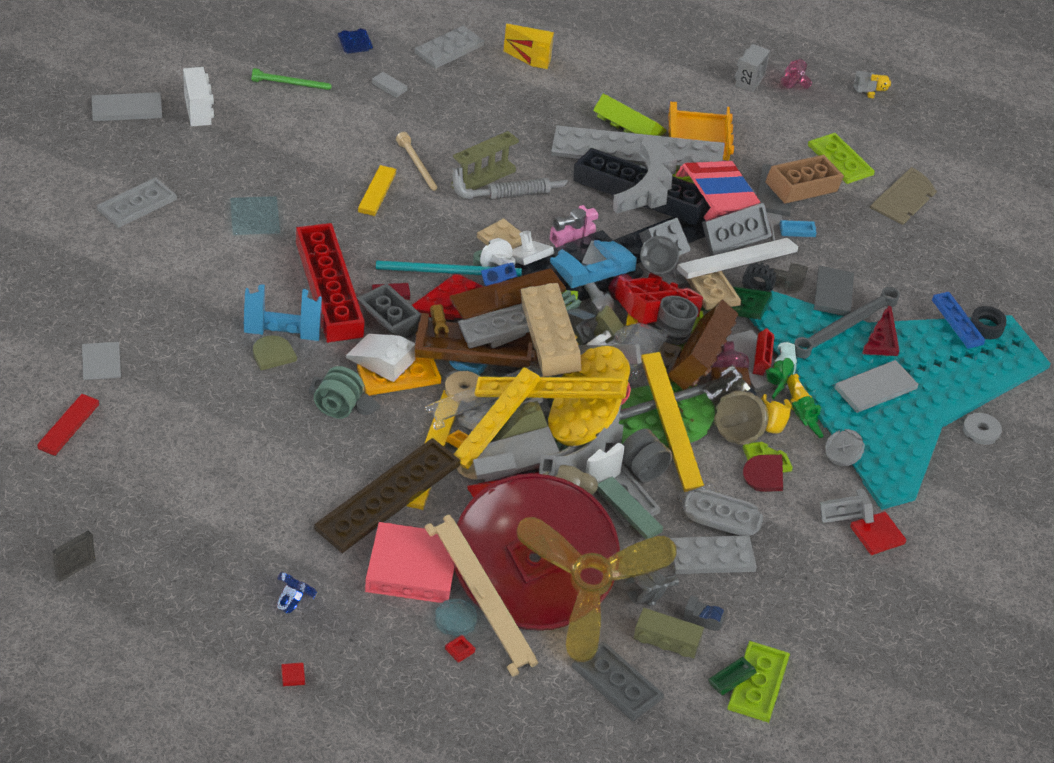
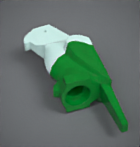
(782, 367)

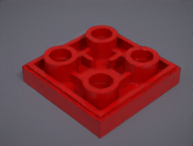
(878, 535)

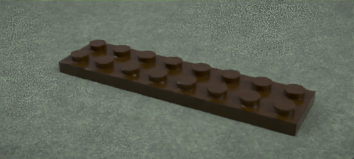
(386, 495)

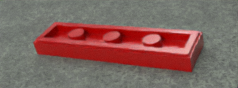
(68, 424)

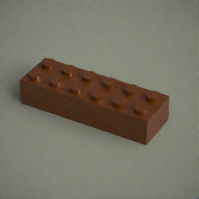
(703, 345)

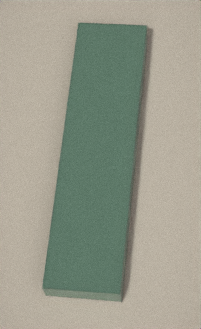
(629, 508)

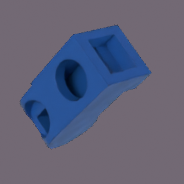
(499, 274)

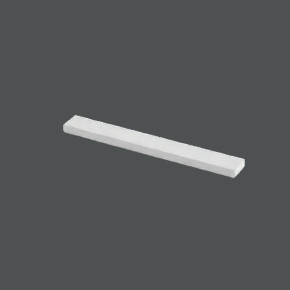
(737, 258)

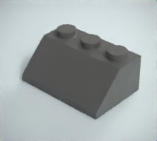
(391, 310)

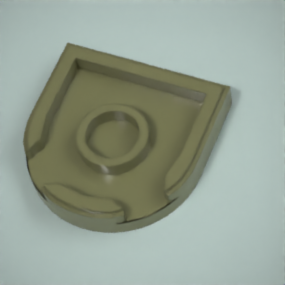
(273, 352)

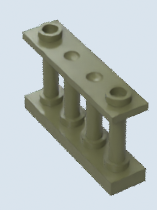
(494, 170)

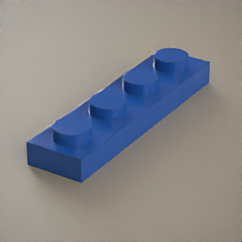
(958, 320)

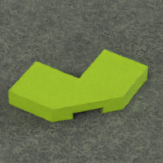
(762, 448)

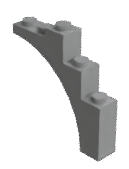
(654, 186)
(578, 455)

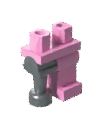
(574, 226)

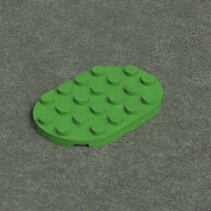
(697, 408)

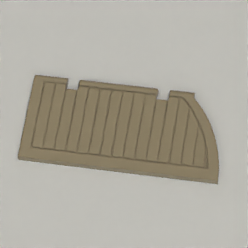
(905, 196)

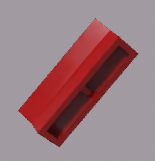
(763, 352)

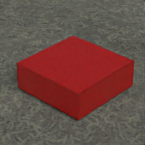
(460, 648)
(293, 674)

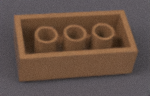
(804, 179)

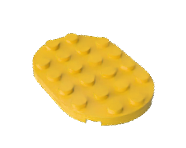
(580, 419)

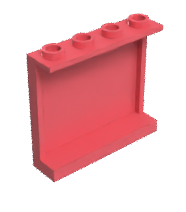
(409, 564)

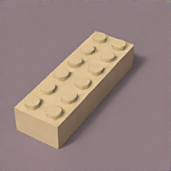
(551, 330)

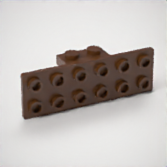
(500, 294)

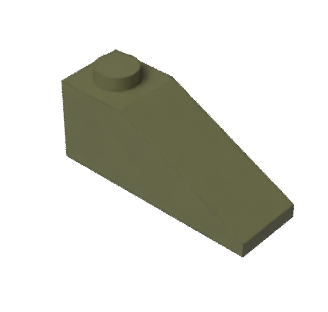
(522, 421)

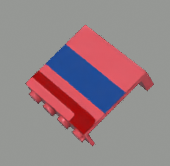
(720, 185)

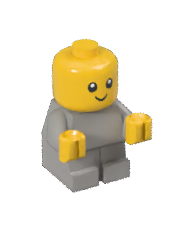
(870, 82)

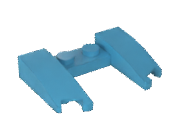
(575, 274)
(258, 320)

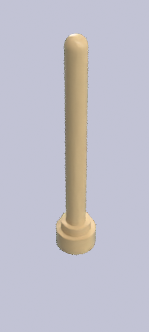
(404, 140)

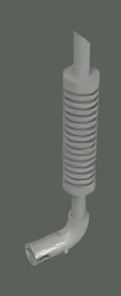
(504, 189)

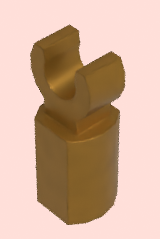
(439, 320)

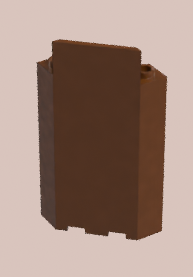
(454, 347)

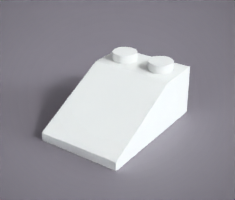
(384, 354)

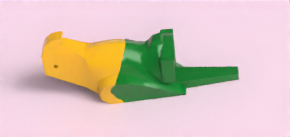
(804, 404)

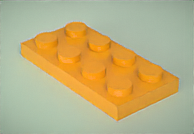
(419, 374)

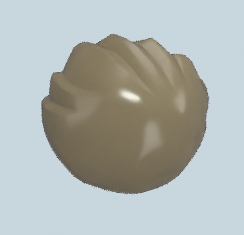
(741, 417)

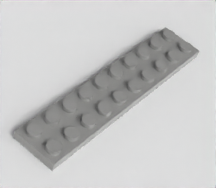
(575, 142)

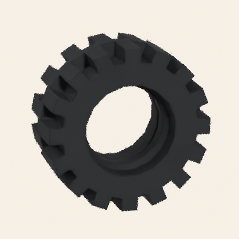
(760, 271)

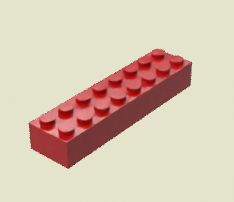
(330, 280)

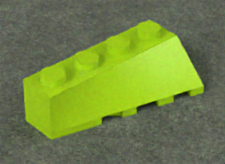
(626, 117)

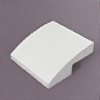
(606, 465)

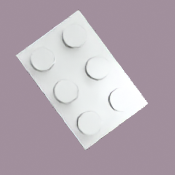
(198, 96)

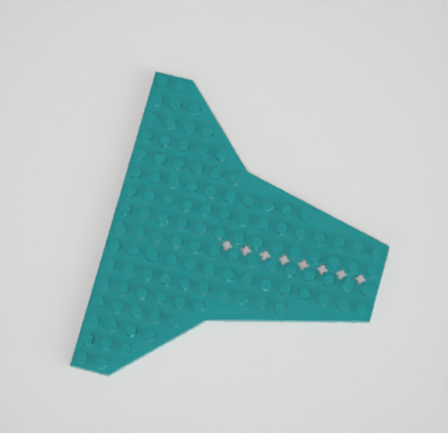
(905, 429)

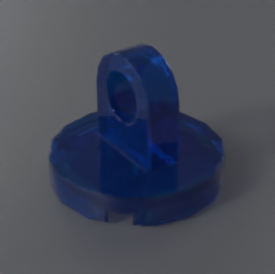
(293, 592)

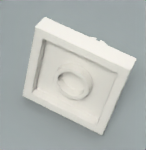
(530, 250)

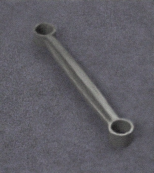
(846, 322)

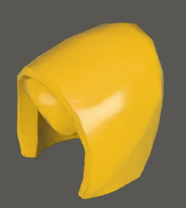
(778, 415)

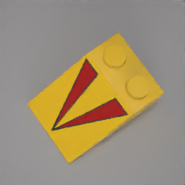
(529, 45)

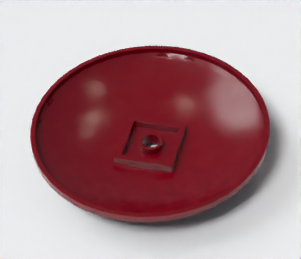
(535, 592)

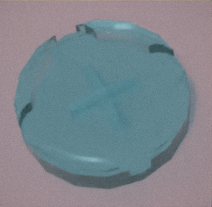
(456, 617)

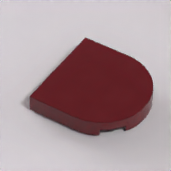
(764, 473)

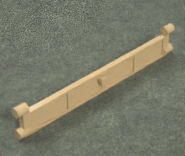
(484, 594)

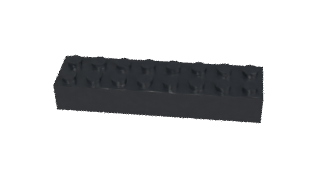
(617, 175)

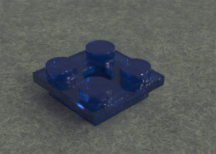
(355, 41)

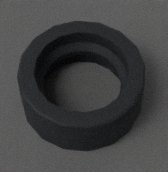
(992, 314)

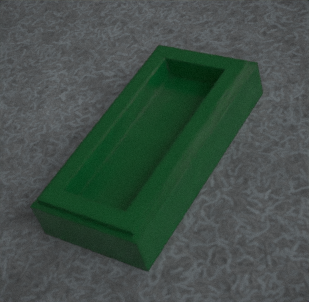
(732, 676)

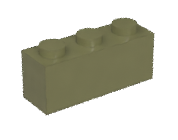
(668, 633)

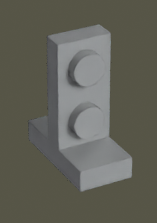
(847, 508)

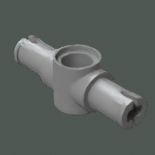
(598, 298)

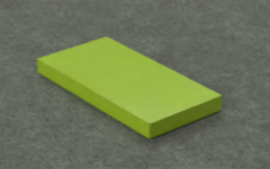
(842, 157)
(759, 692)

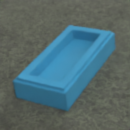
(797, 228)

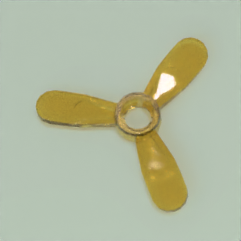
(586, 615)

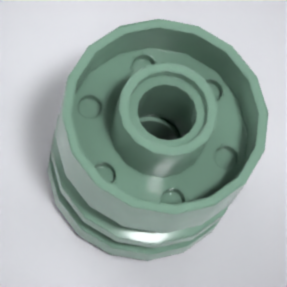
(339, 392)

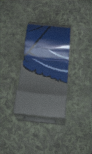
(703, 614)

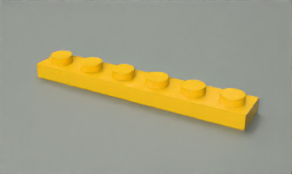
(496, 417)

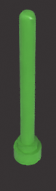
(258, 75)

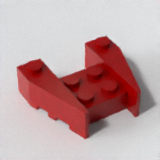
(643, 296)

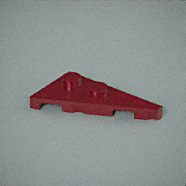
(884, 337)

